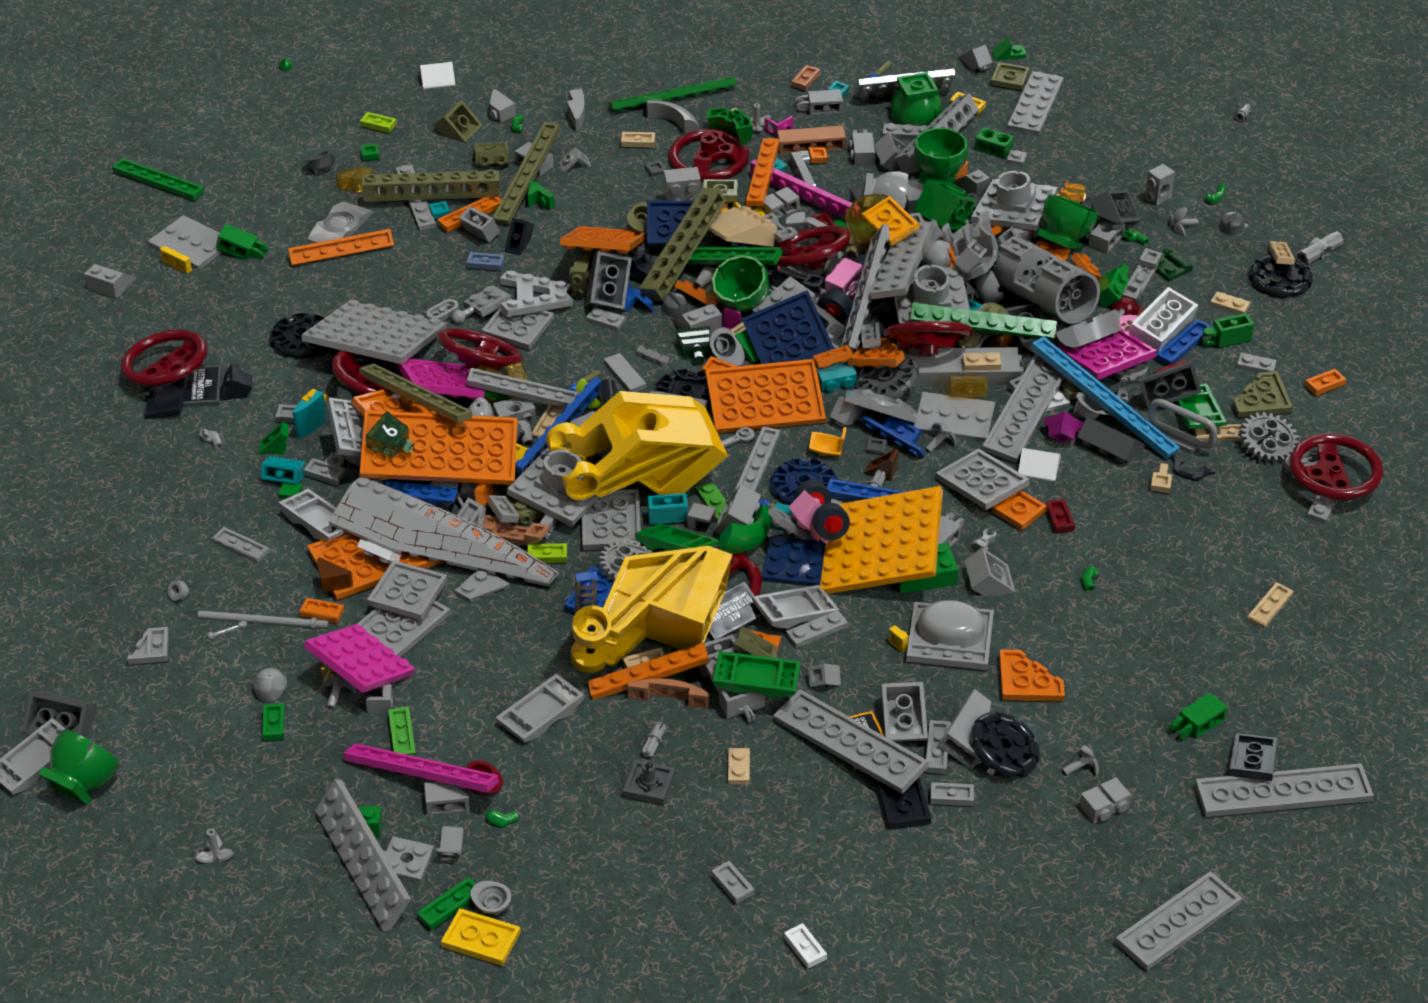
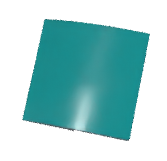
(309, 415)

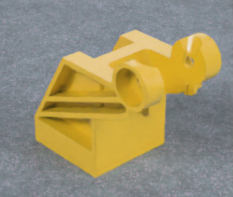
(653, 440)
(655, 597)

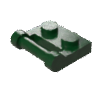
(1168, 269)

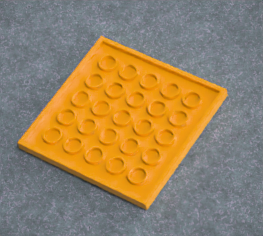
(886, 541)

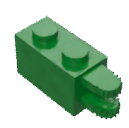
(240, 243)
(1113, 285)
(1229, 331)
(1199, 717)

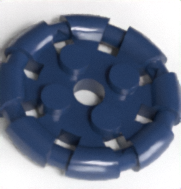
(799, 470)

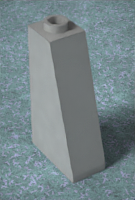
(957, 736)

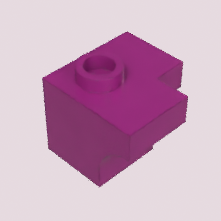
(1062, 426)

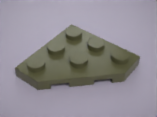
(1263, 395)

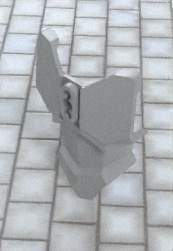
(962, 238)

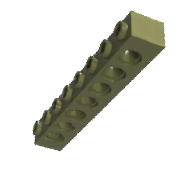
(431, 185)
(682, 244)

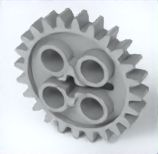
(1268, 438)
(613, 557)

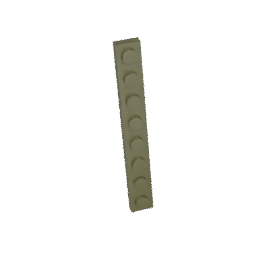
(526, 173)
(415, 393)

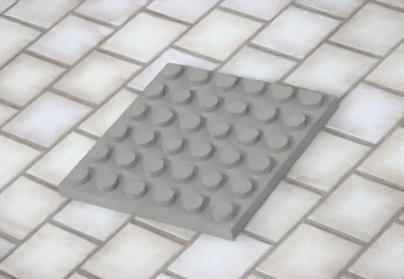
(374, 331)

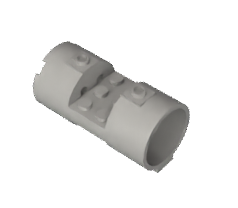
(1046, 280)

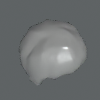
(937, 254)

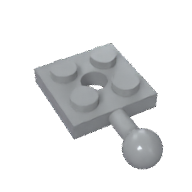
(481, 303)
(418, 852)

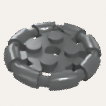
(904, 374)

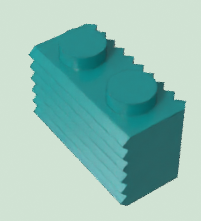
(836, 377)
(282, 470)
(667, 508)

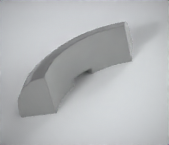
(674, 112)
(1085, 333)

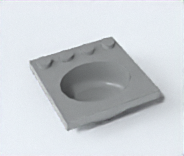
(950, 634)

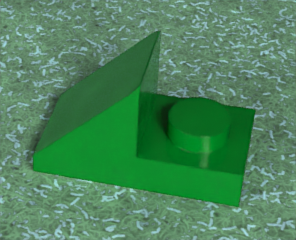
(1006, 51)
(540, 195)
(275, 441)

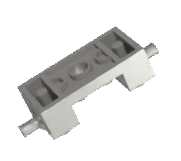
(731, 703)

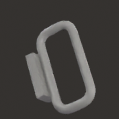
(1185, 441)

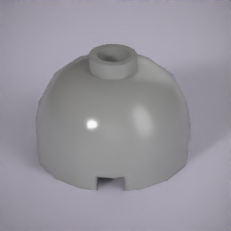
(988, 288)

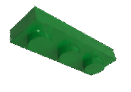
(446, 905)

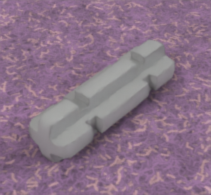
(652, 355)

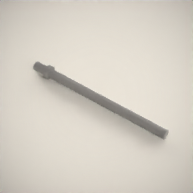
(313, 623)

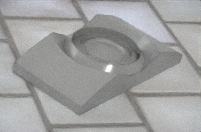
(340, 222)
(881, 403)
(312, 513)
(794, 606)
(541, 708)
(23, 763)

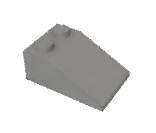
(904, 711)

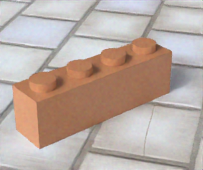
(801, 139)

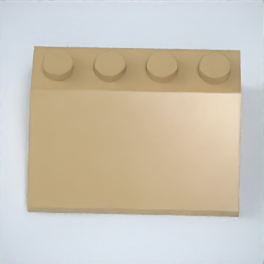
(744, 226)

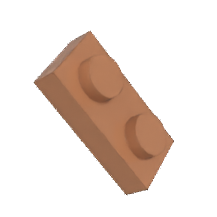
(805, 77)

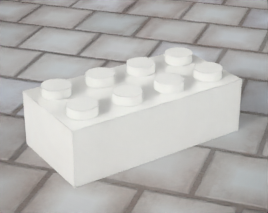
(1163, 319)

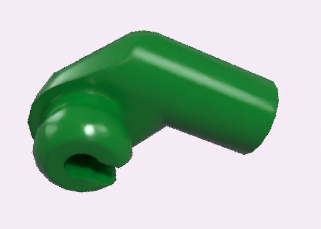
(516, 126)
(1216, 197)
(1135, 236)
(1087, 576)
(500, 819)

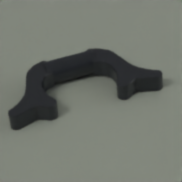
(1188, 475)

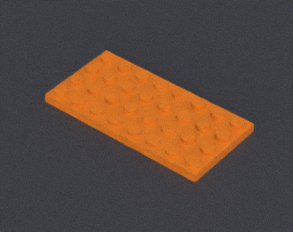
(445, 450)

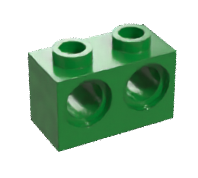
(994, 142)

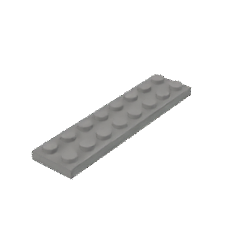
(902, 263)
(862, 297)
(1023, 410)
(851, 741)
(1286, 791)
(362, 855)

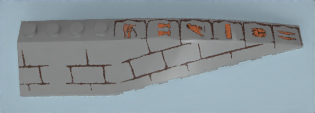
(417, 527)

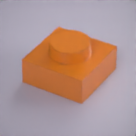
(818, 155)

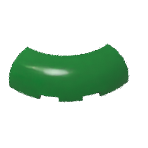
(732, 122)
(743, 538)

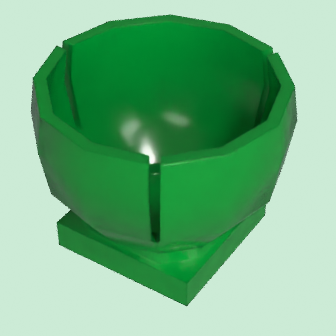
(916, 100)
(940, 154)
(1066, 221)
(743, 284)
(76, 769)

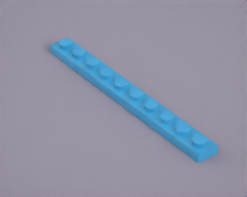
(1105, 398)

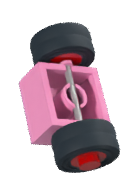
(842, 287)
(817, 514)

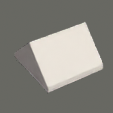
(437, 75)
(1039, 464)

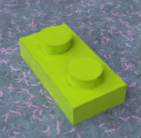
(378, 122)
(549, 552)

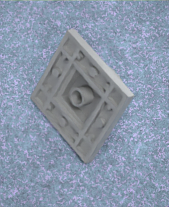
(1014, 201)
(933, 287)
(347, 429)
(543, 488)

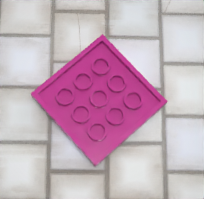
(1109, 354)
(440, 377)
(359, 658)

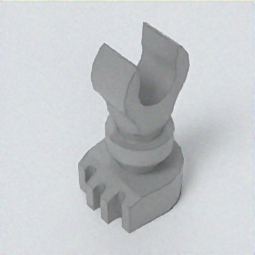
(982, 542)

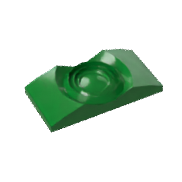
(1204, 405)
(672, 538)
(756, 674)

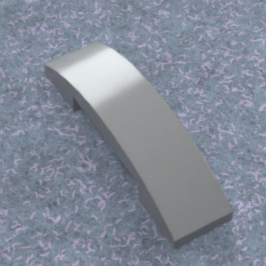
(782, 234)
(1143, 274)

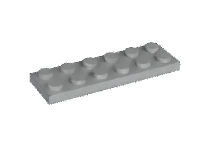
(888, 84)
(1035, 103)
(1178, 920)

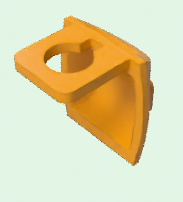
(827, 444)

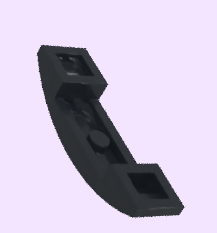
(776, 278)

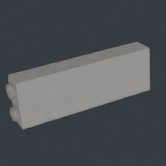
(949, 361)

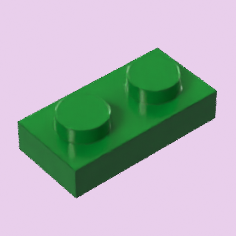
(273, 721)

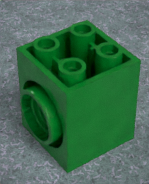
(945, 204)

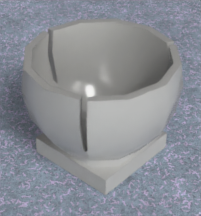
(890, 184)

